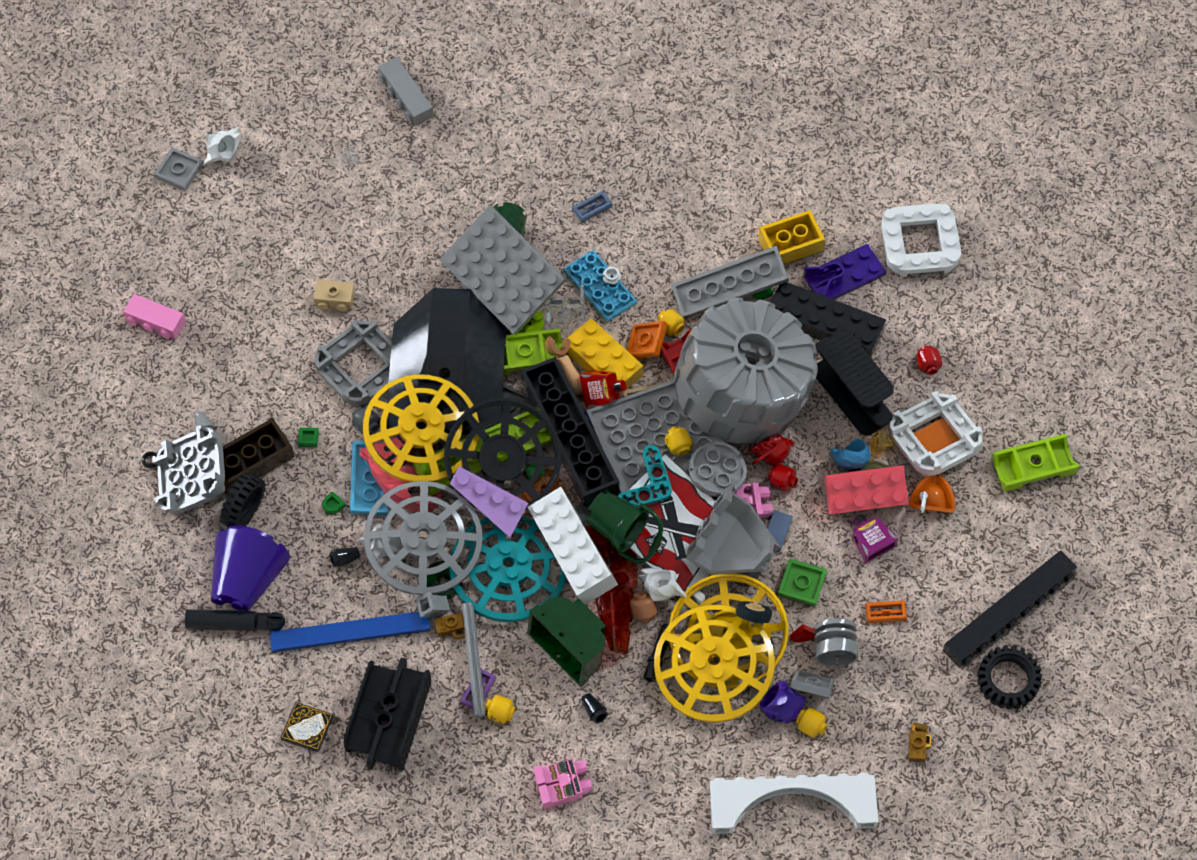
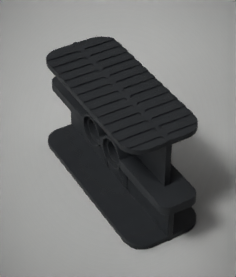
(854, 382)
(392, 741)

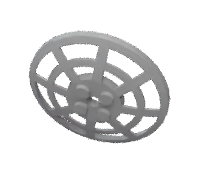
(420, 548)

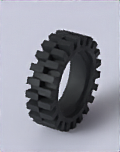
(1018, 657)

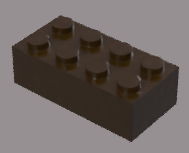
(255, 452)

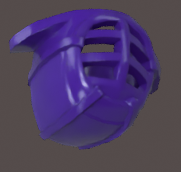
(782, 703)

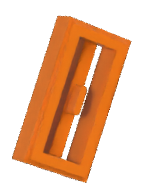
(877, 619)

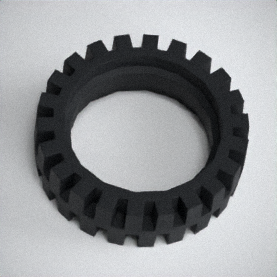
(242, 500)

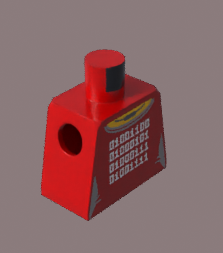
(600, 387)

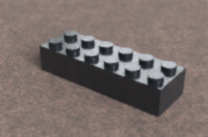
(825, 317)

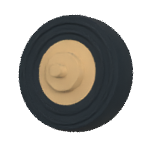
(753, 612)

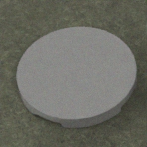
(717, 468)

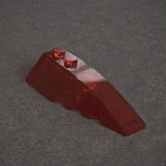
(614, 604)

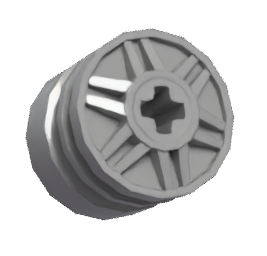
(834, 639)

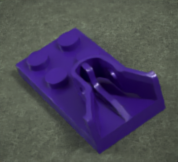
(844, 273)

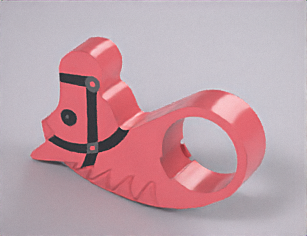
(388, 482)

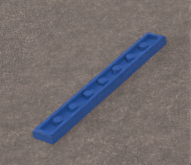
(348, 631)

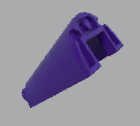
(245, 566)

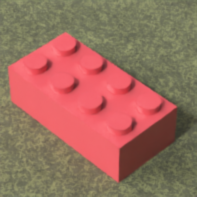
(866, 489)

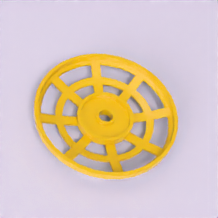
(411, 434)
(727, 616)
(714, 674)

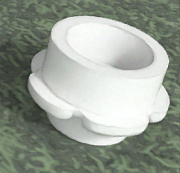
(611, 271)

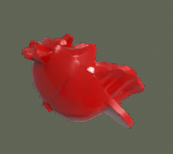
(772, 451)

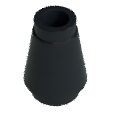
(343, 556)
(596, 711)

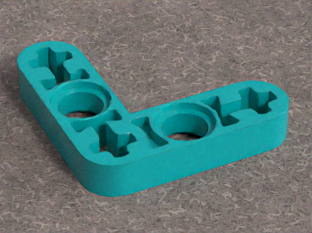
(656, 482)

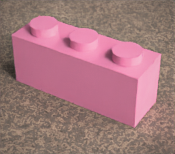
(154, 317)

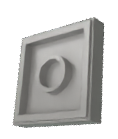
(178, 169)
(812, 683)

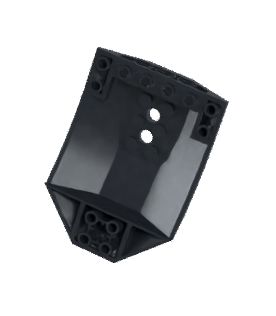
(454, 333)

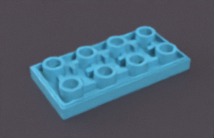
(604, 297)

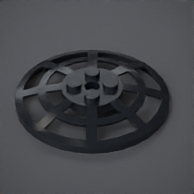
(505, 443)

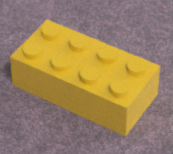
(601, 352)

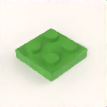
(802, 582)

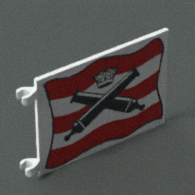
(681, 520)

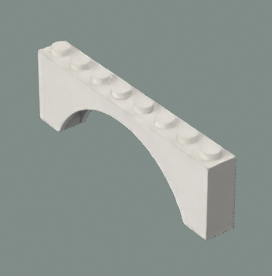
(850, 794)

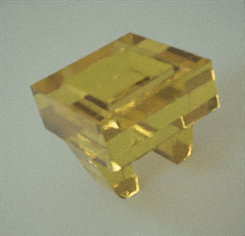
(880, 442)

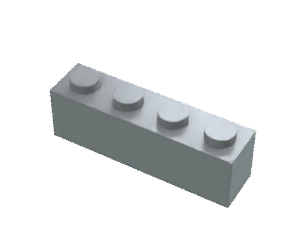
(405, 91)

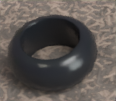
(148, 465)

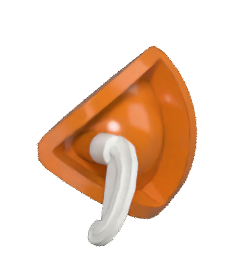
(933, 494)

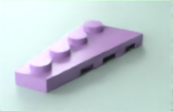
(495, 503)

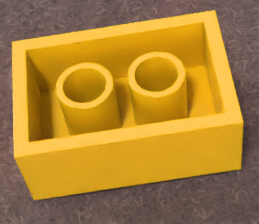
(793, 236)

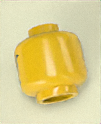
(674, 321)
(678, 441)
(500, 709)
(811, 722)

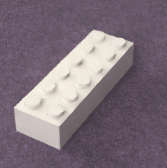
(572, 546)

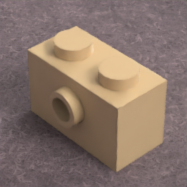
(334, 295)

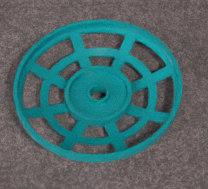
(508, 576)

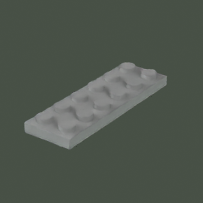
(730, 281)

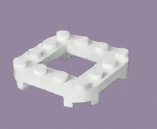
(948, 236)
(946, 458)

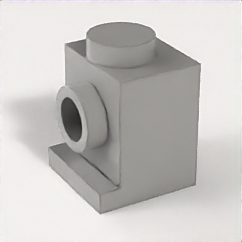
(432, 605)

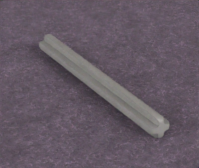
(473, 660)

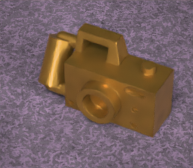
(450, 625)
(917, 742)

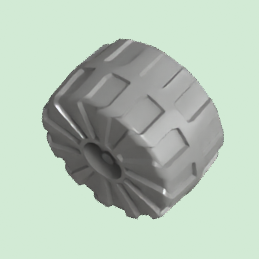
(745, 371)

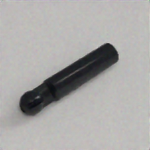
(233, 620)

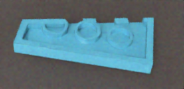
(364, 488)

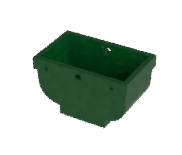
(570, 632)

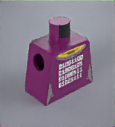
(872, 537)

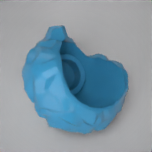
(853, 456)

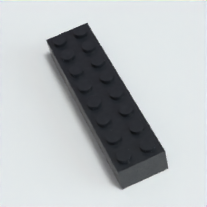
(579, 445)

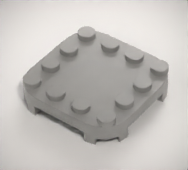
(190, 470)

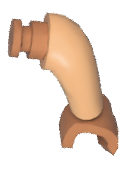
(568, 368)

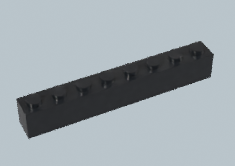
(1009, 609)

